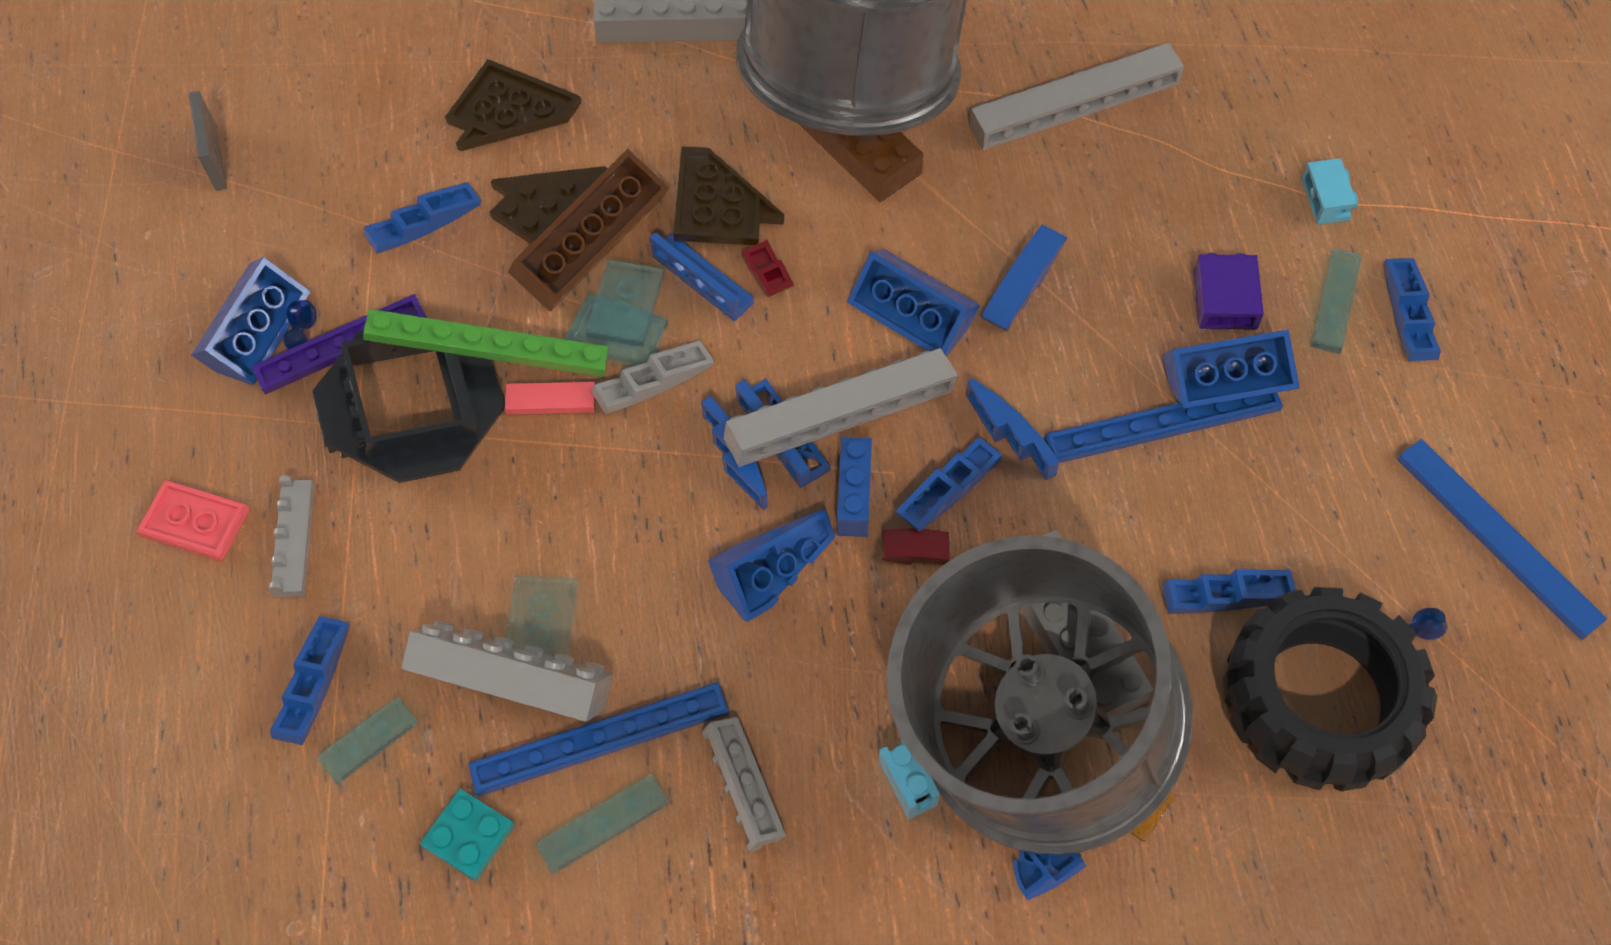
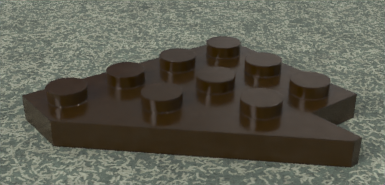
(507, 105)
(539, 199)
(717, 202)

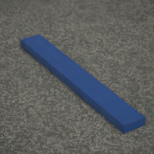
(1154, 425)
(1502, 540)
(597, 739)

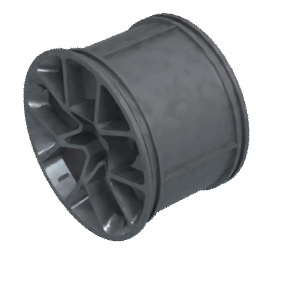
(853, 61)
(1043, 699)

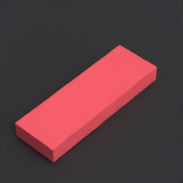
(549, 398)

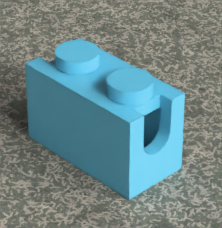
(1329, 191)
(908, 780)

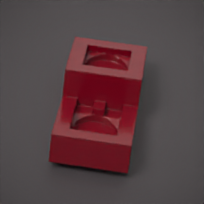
(766, 269)
(908, 545)

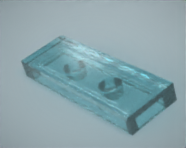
(367, 740)

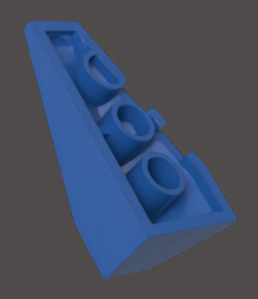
(762, 567)

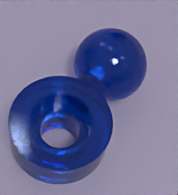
(301, 316)
(1429, 623)

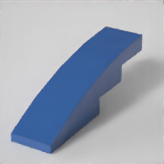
(428, 215)
(1024, 277)
(1410, 309)
(1005, 422)
(746, 476)
(949, 485)
(1227, 592)
(311, 680)

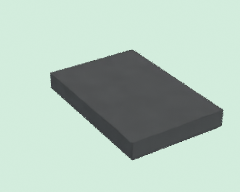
(207, 141)

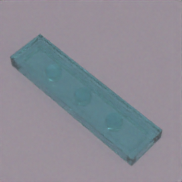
(1336, 301)
(602, 824)

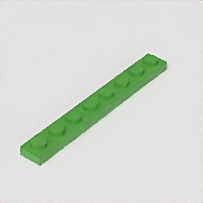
(485, 342)

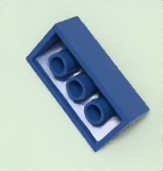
(912, 302)
(250, 321)
(1232, 369)

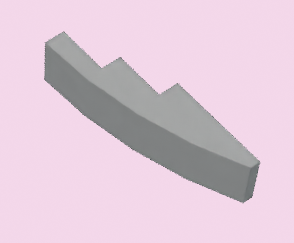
(656, 376)

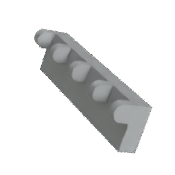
(292, 538)
(744, 783)

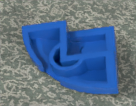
(1043, 872)

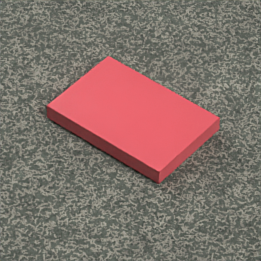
(193, 520)

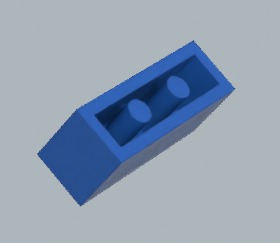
(854, 487)

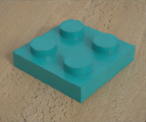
(467, 835)

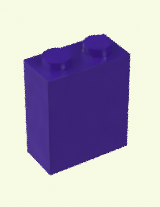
(1228, 291)

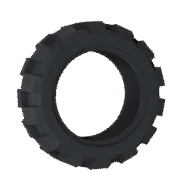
(1370, 638)

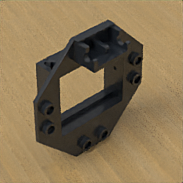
(417, 451)

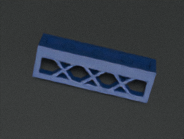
(701, 276)
(792, 458)

